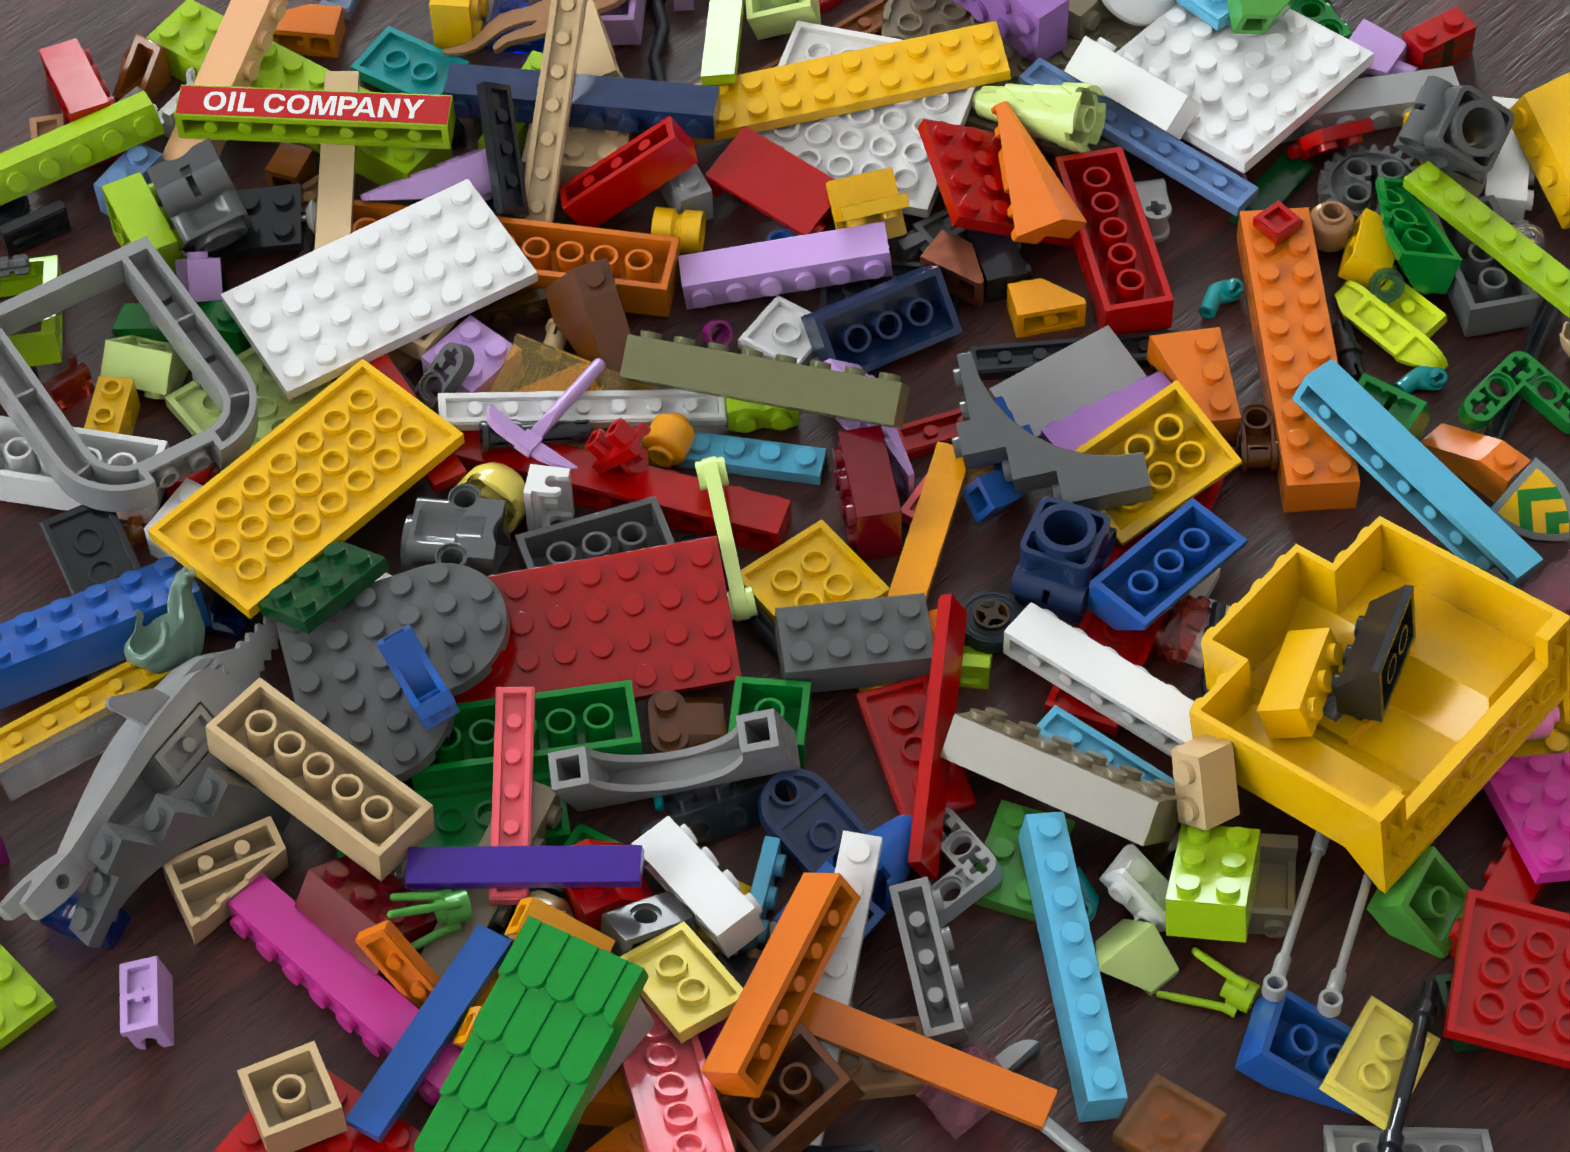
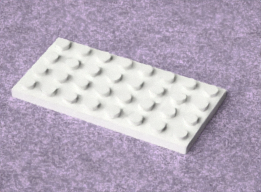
(378, 288)

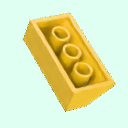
(1544, 136)

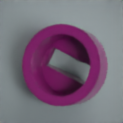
(722, 335)

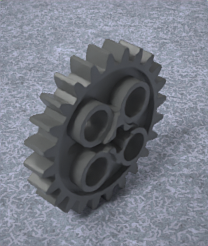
(1349, 176)

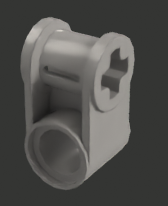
(1156, 207)

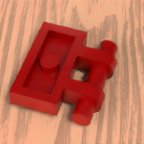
(1330, 139)

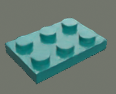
(404, 64)

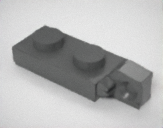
(924, 233)

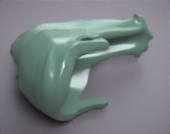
(170, 637)

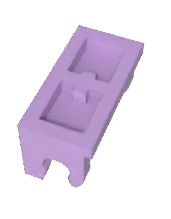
(146, 1002)

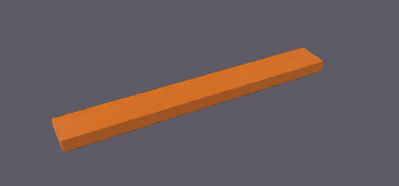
(929, 1061)

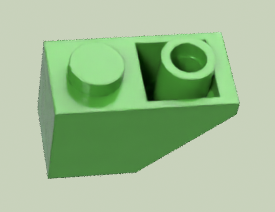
(1256, 15)

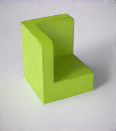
(975, 669)

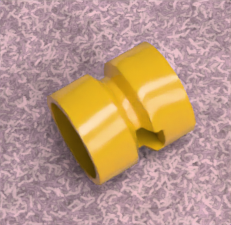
(687, 226)

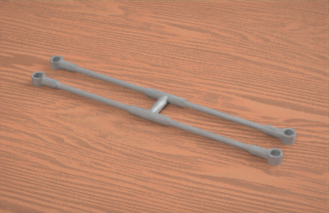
(1282, 962)

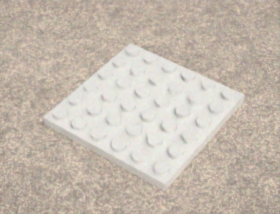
(1249, 84)
(873, 136)

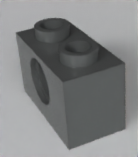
(643, 921)

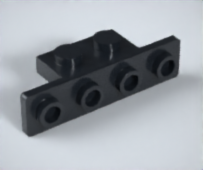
(716, 809)

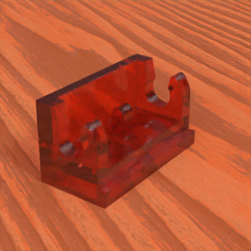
(70, 385)

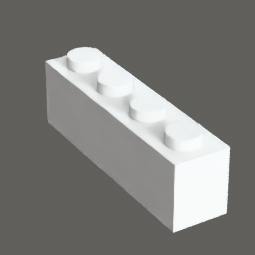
(1133, 87)
(1510, 176)
(700, 886)

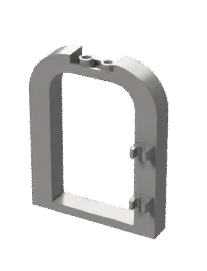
(190, 334)

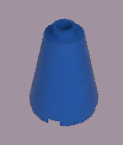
(893, 860)

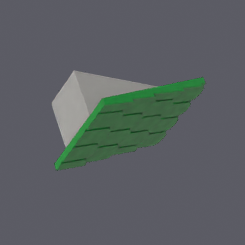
(539, 1046)

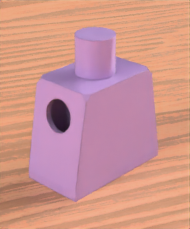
(1387, 49)

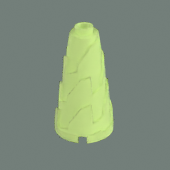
(1053, 113)

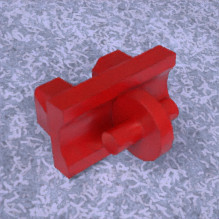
(619, 447)

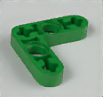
(1524, 384)

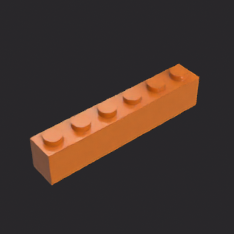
(780, 985)

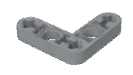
(964, 875)

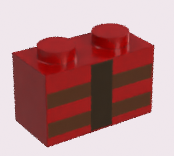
(1440, 40)

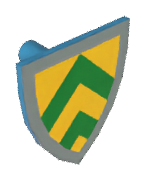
(1536, 504)

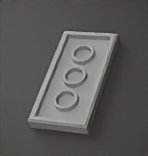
(1069, 380)

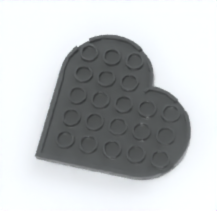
(351, 689)

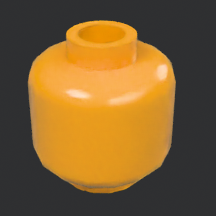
(669, 439)

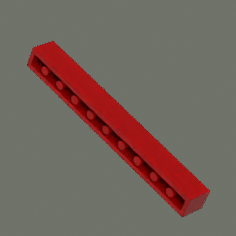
(755, 518)

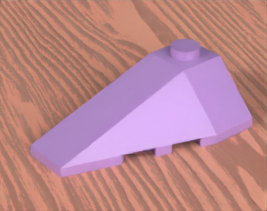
(430, 181)

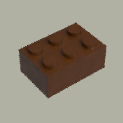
(797, 1102)

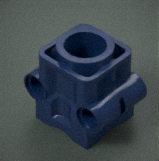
(1061, 556)

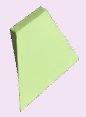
(1136, 955)

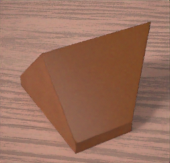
(143, 66)

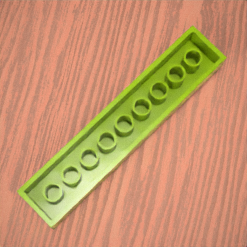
(187, 40)

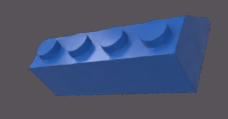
(1163, 568)

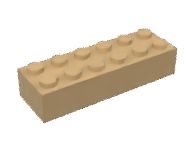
(320, 778)

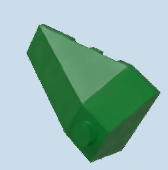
(1416, 238)
(136, 321)

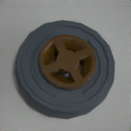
(985, 610)

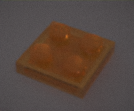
(1168, 1120)

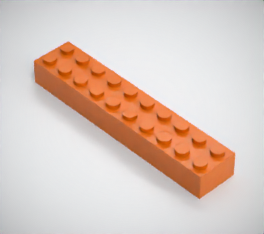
(641, 262)
(1290, 342)

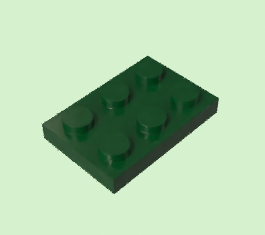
(323, 586)

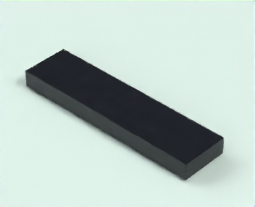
(502, 150)

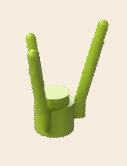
(1237, 990)

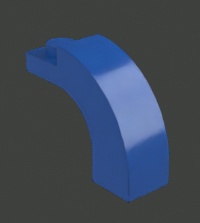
(990, 493)
(417, 677)

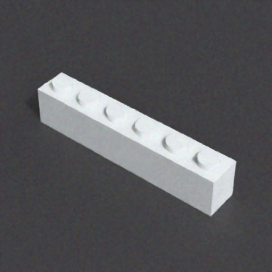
(1099, 678)

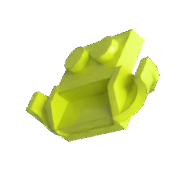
(1397, 326)

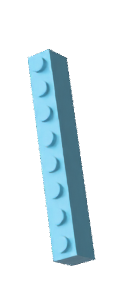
(1413, 474)
(1072, 967)

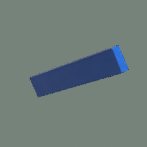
(428, 1033)

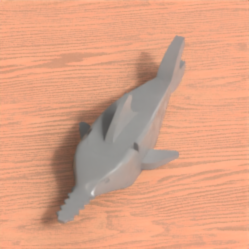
(154, 752)

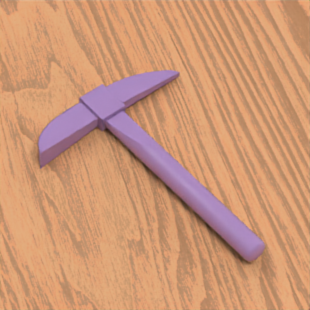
(530, 441)

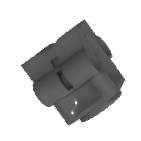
(1455, 128)
(201, 199)
(457, 531)

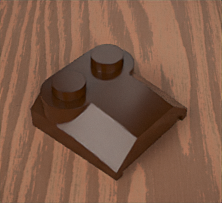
(683, 721)

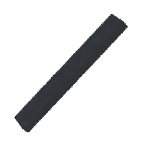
(1008, 359)

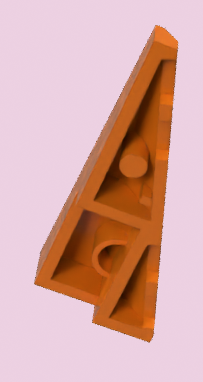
(1037, 196)

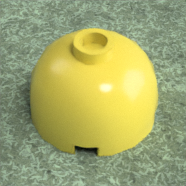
(500, 483)

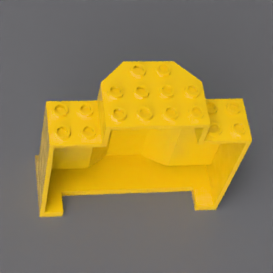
(1468, 697)

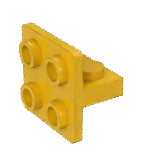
(868, 200)

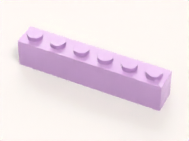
(785, 265)

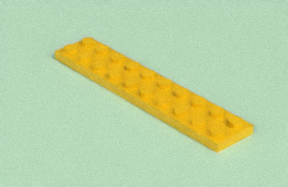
(861, 80)

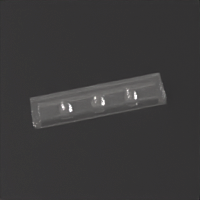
(59, 752)

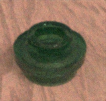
(1394, 291)

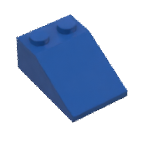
(1292, 1048)

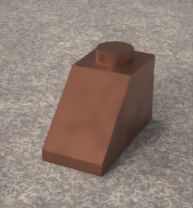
(958, 266)

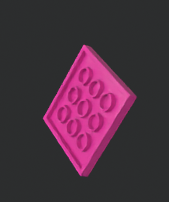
(1535, 810)

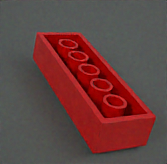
(1115, 243)

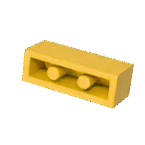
(1300, 683)

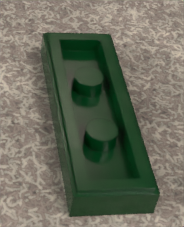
(1279, 183)

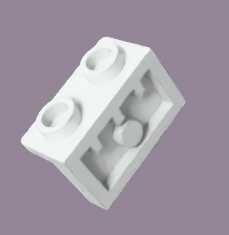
(1137, 886)

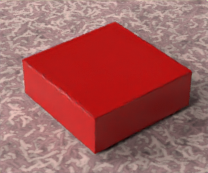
(1277, 222)

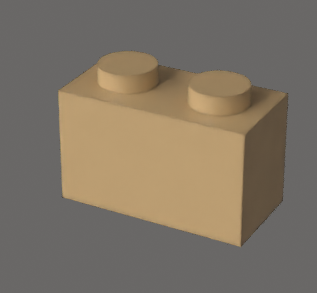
(1205, 782)

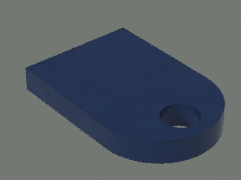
(811, 822)

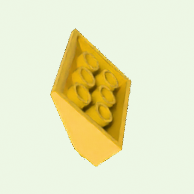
(1180, 453)

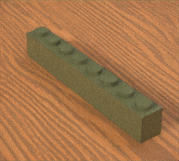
(765, 381)

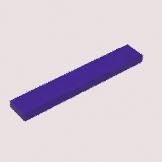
(524, 867)

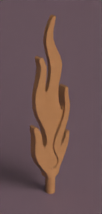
(534, 14)

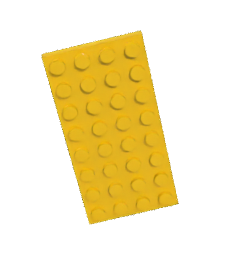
(306, 486)

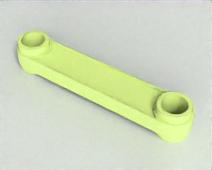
(713, 476)

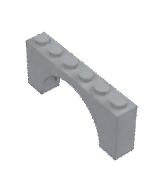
(754, 748)

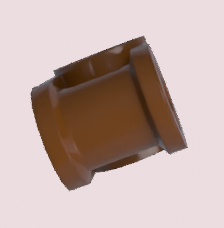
(1257, 438)

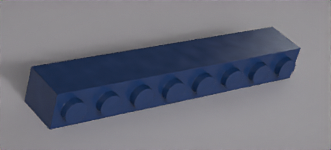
(596, 101)

